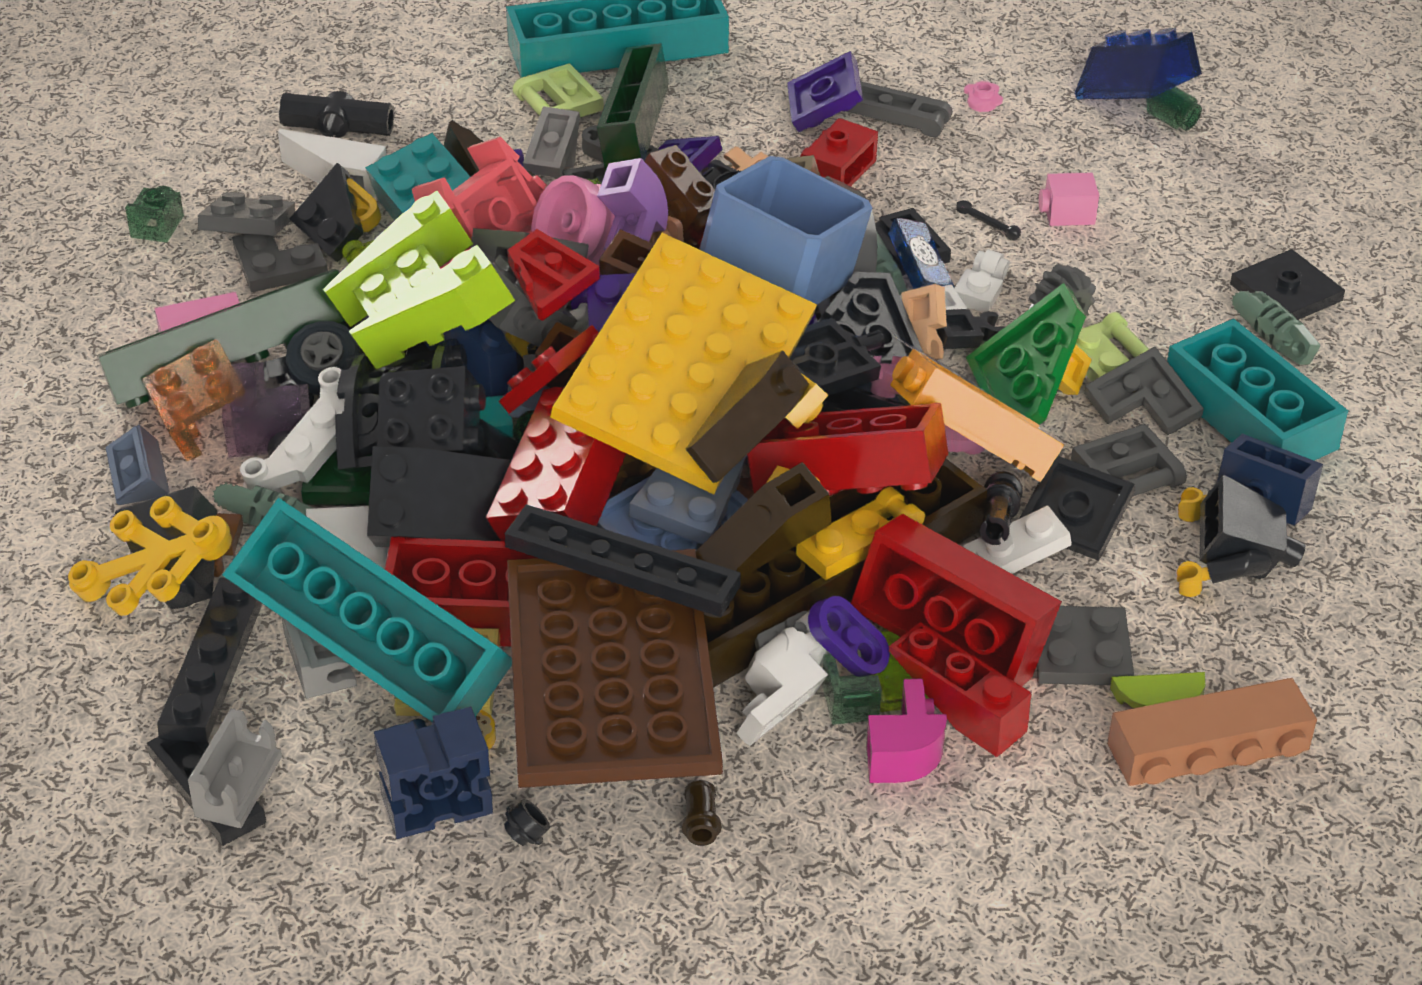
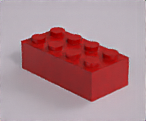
(858, 448)
(555, 471)
(459, 577)
(963, 597)

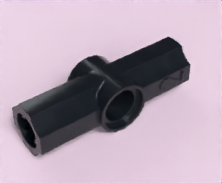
(336, 114)

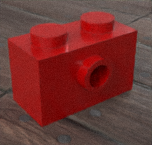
(844, 151)

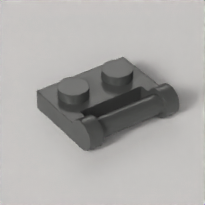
(1132, 452)

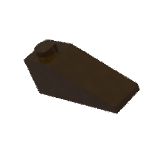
(747, 413)

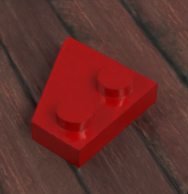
(550, 272)
(547, 367)

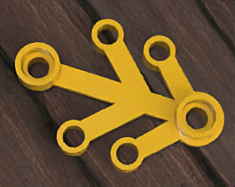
(202, 539)

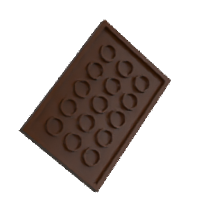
(607, 681)

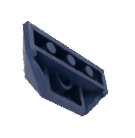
(489, 354)

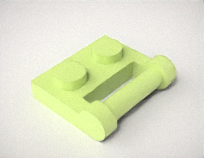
(563, 86)
(1104, 354)

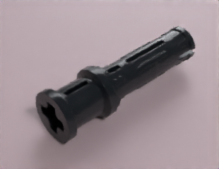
(999, 507)

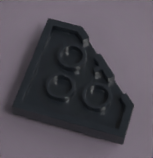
(873, 304)

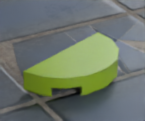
(1157, 688)

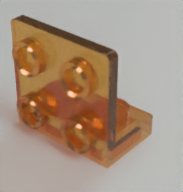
(192, 390)

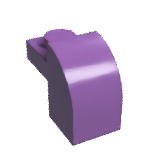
(634, 198)

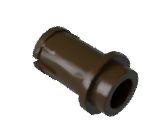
(701, 822)

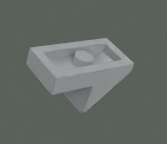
(553, 142)

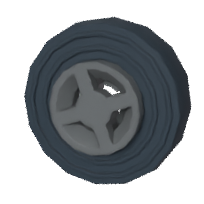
(315, 344)

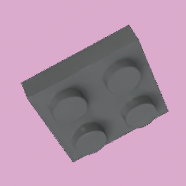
(246, 215)
(1086, 647)

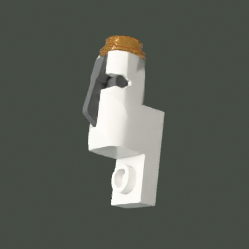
(782, 675)

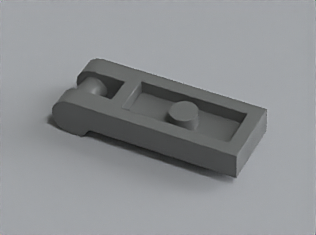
(903, 109)

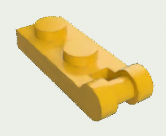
(850, 537)

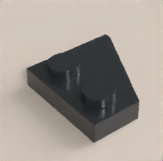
(330, 214)

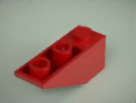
(971, 693)

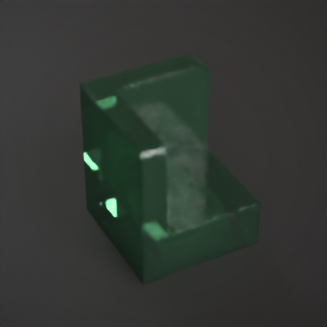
(850, 697)

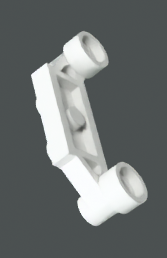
(305, 446)

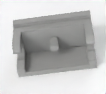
(316, 666)
(233, 771)

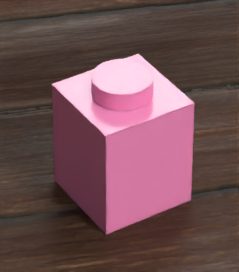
(1070, 199)

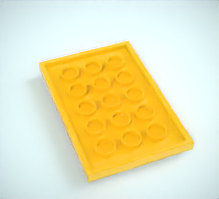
(675, 353)

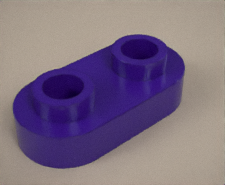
(846, 634)

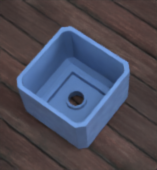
(787, 227)

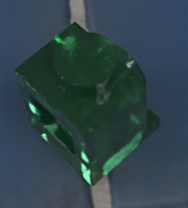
(158, 204)

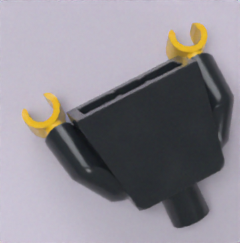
(1238, 535)

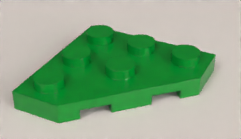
(1031, 354)

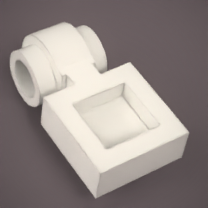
(984, 282)

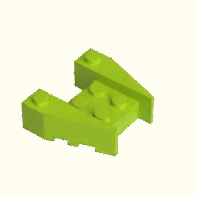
(406, 291)

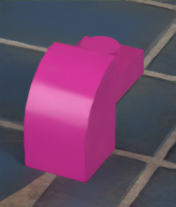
(906, 744)

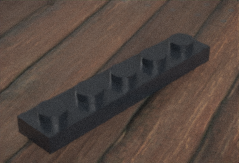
(623, 560)
(209, 665)

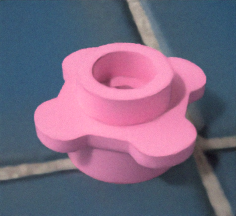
(983, 96)

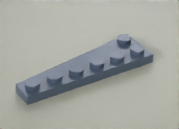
(682, 506)

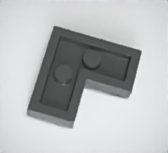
(270, 268)
(1145, 382)

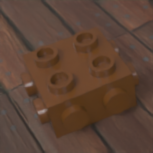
(686, 191)

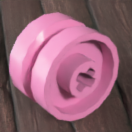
(574, 213)

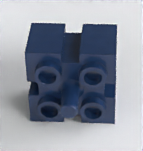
(433, 772)

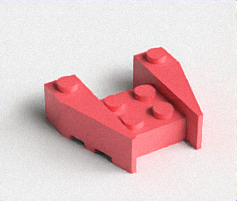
(496, 196)

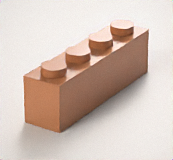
(1211, 732)

